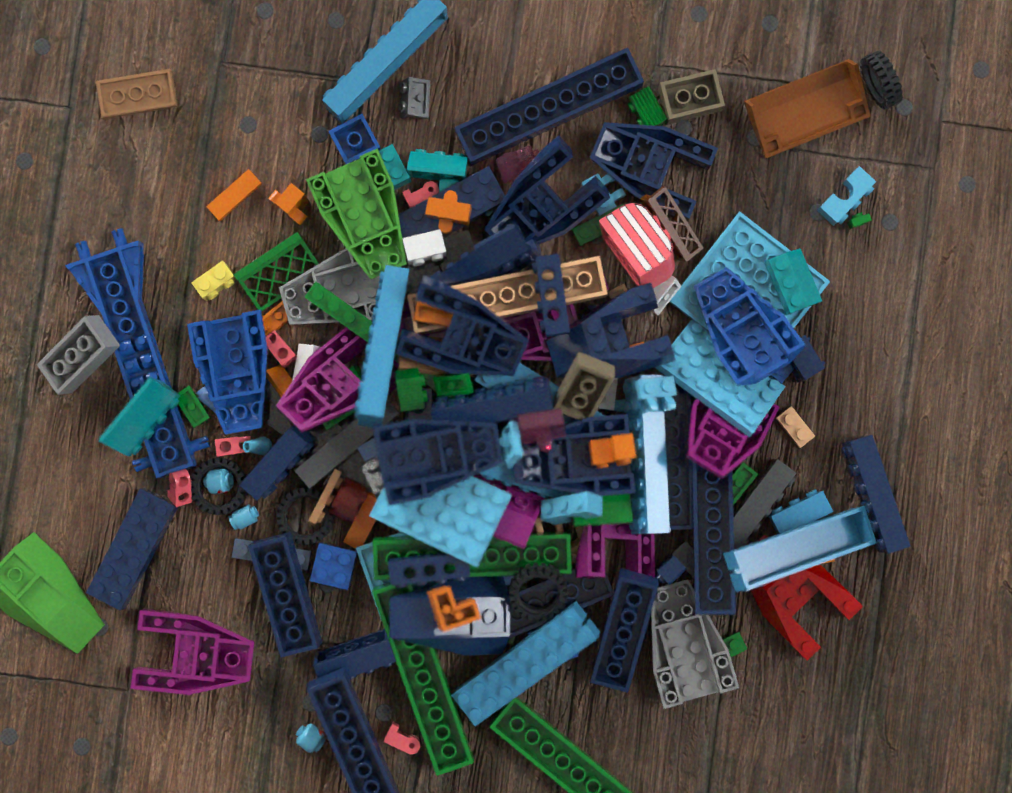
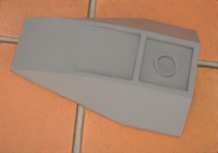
(341, 277)
(687, 648)

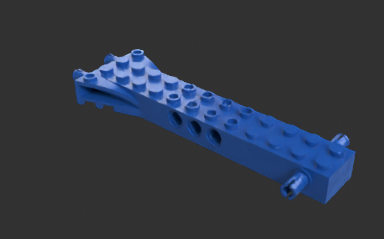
(115, 287)

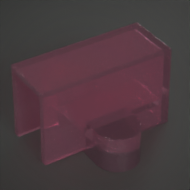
(515, 162)
(541, 427)

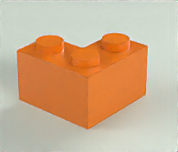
(616, 450)
(452, 614)

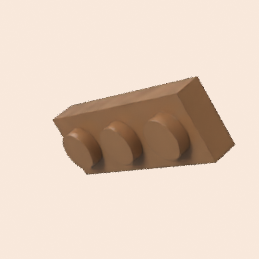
(326, 498)

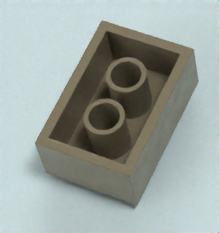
(691, 96)
(584, 387)

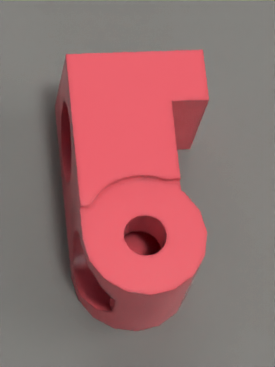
(429, 189)
(280, 349)
(230, 446)
(180, 485)
(401, 740)

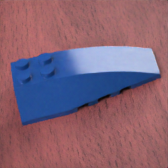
(746, 329)
(233, 368)

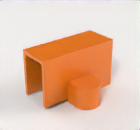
(292, 202)
(448, 211)

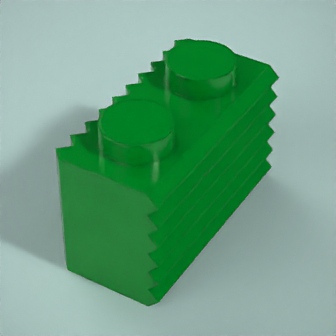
(646, 108)
(410, 389)

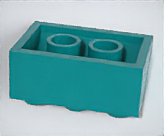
(437, 165)
(793, 281)

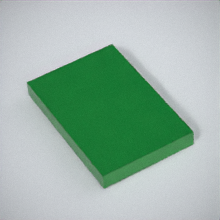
(615, 510)

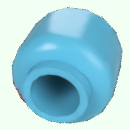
(218, 481)
(310, 738)

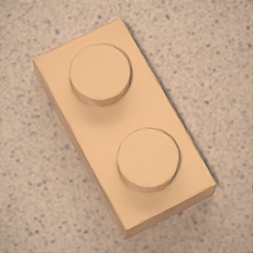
(795, 427)

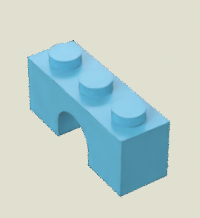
(858, 184)
(561, 509)

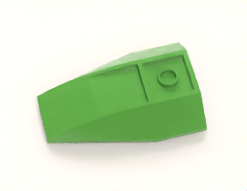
(362, 211)
(46, 595)

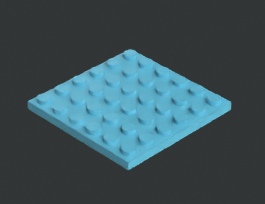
(744, 251)

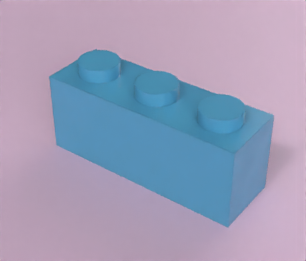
(800, 512)

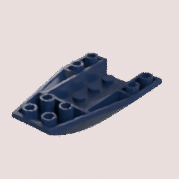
(414, 621)

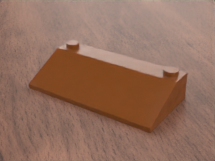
(808, 108)

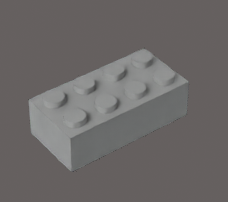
(78, 354)

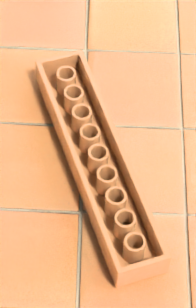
(516, 292)

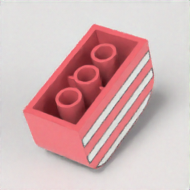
(639, 244)

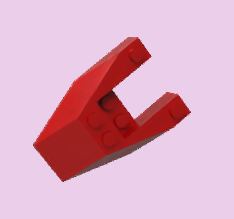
(787, 595)

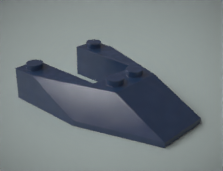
(641, 157)
(535, 205)
(604, 337)
(474, 340)

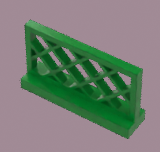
(265, 261)

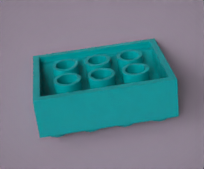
(140, 417)

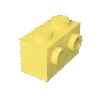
(214, 281)

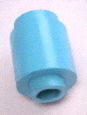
(243, 517)

